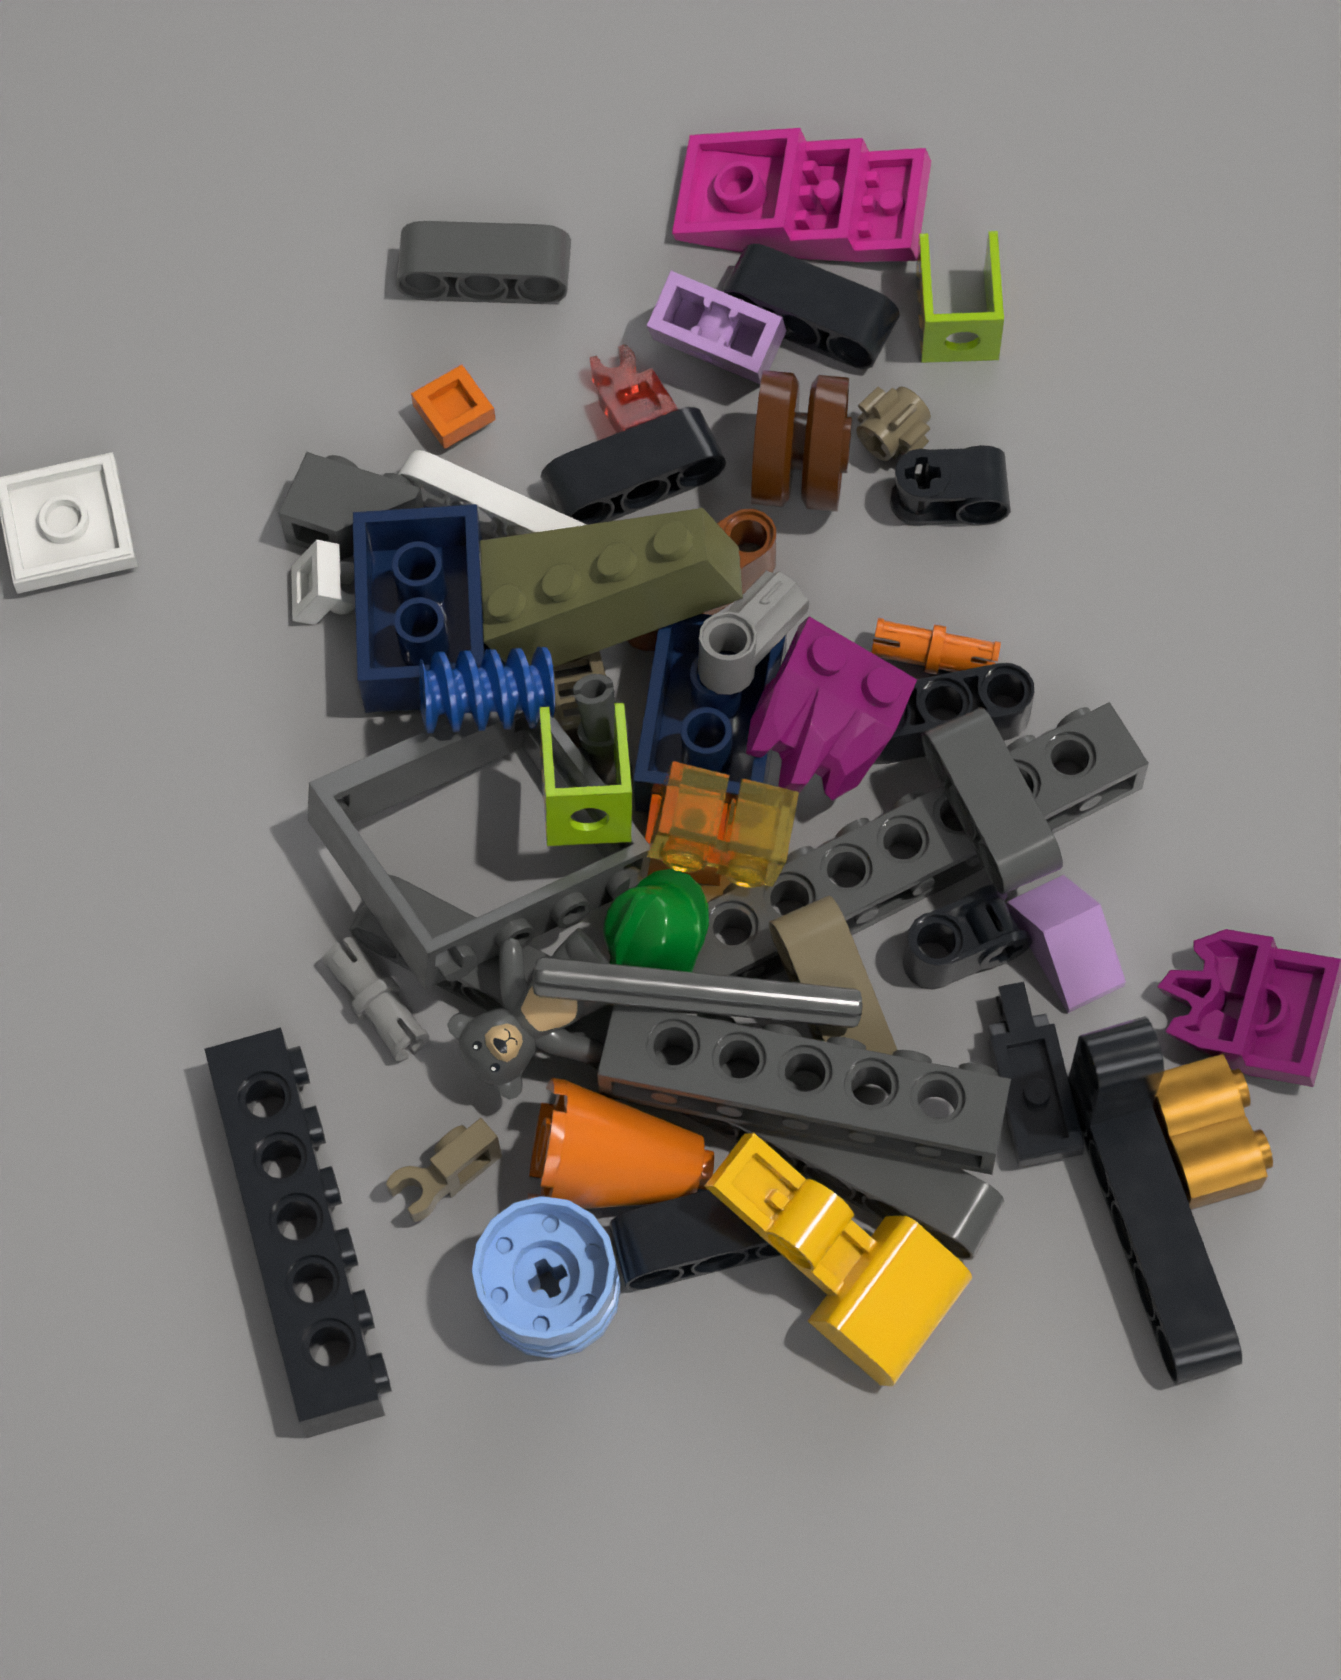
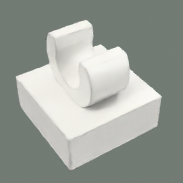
(317, 583)

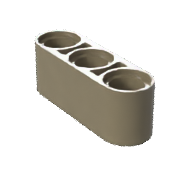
(821, 951)

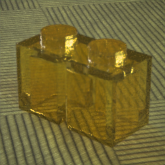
(754, 833)

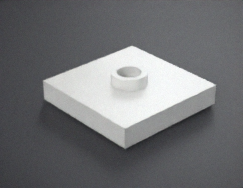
(65, 523)

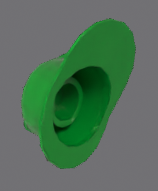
(658, 923)

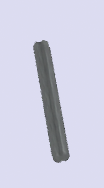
(697, 992)

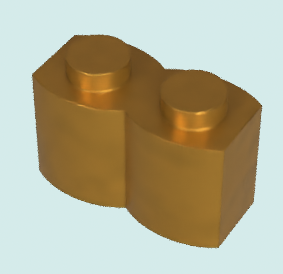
(1209, 1133)

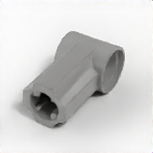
(750, 630)

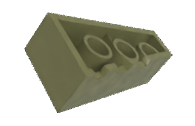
(604, 582)

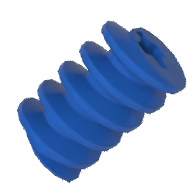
(486, 688)

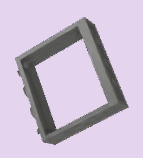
(431, 760)

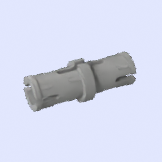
(375, 998)

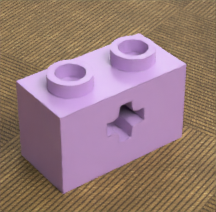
(716, 327)

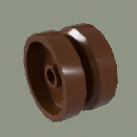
(801, 441)

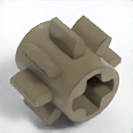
(893, 422)

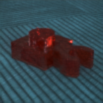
(629, 396)

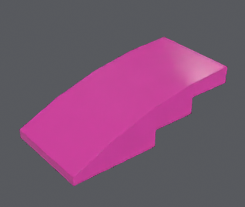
(802, 196)

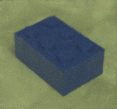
(414, 597)
(696, 724)

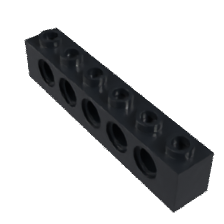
(322, 1395)

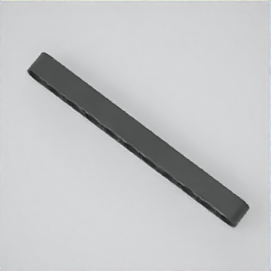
(938, 1197)

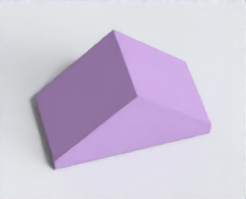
(1069, 941)

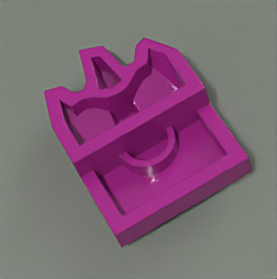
(828, 710)
(1256, 1005)

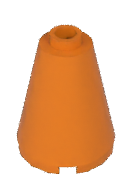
(613, 1153)

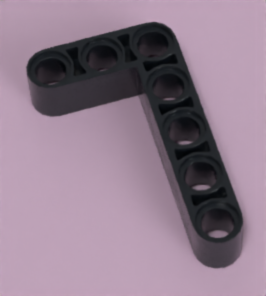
(1114, 1094)

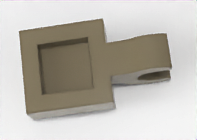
(457, 1162)

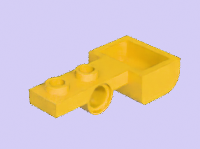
(879, 1288)

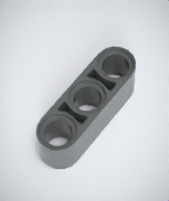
(483, 262)
(992, 800)

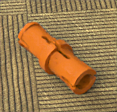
(932, 648)

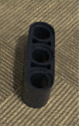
(815, 304)
(634, 468)
(961, 693)
(683, 1241)

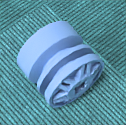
(538, 1239)

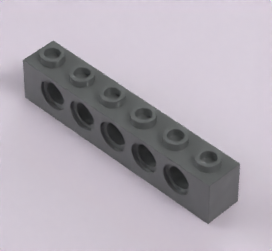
(830, 1112)

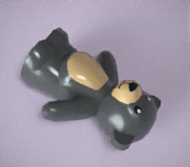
(505, 1039)

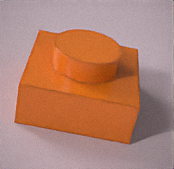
(453, 406)

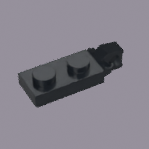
(1039, 1095)

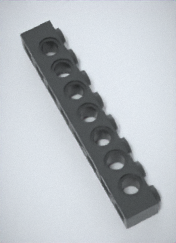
(1091, 739)

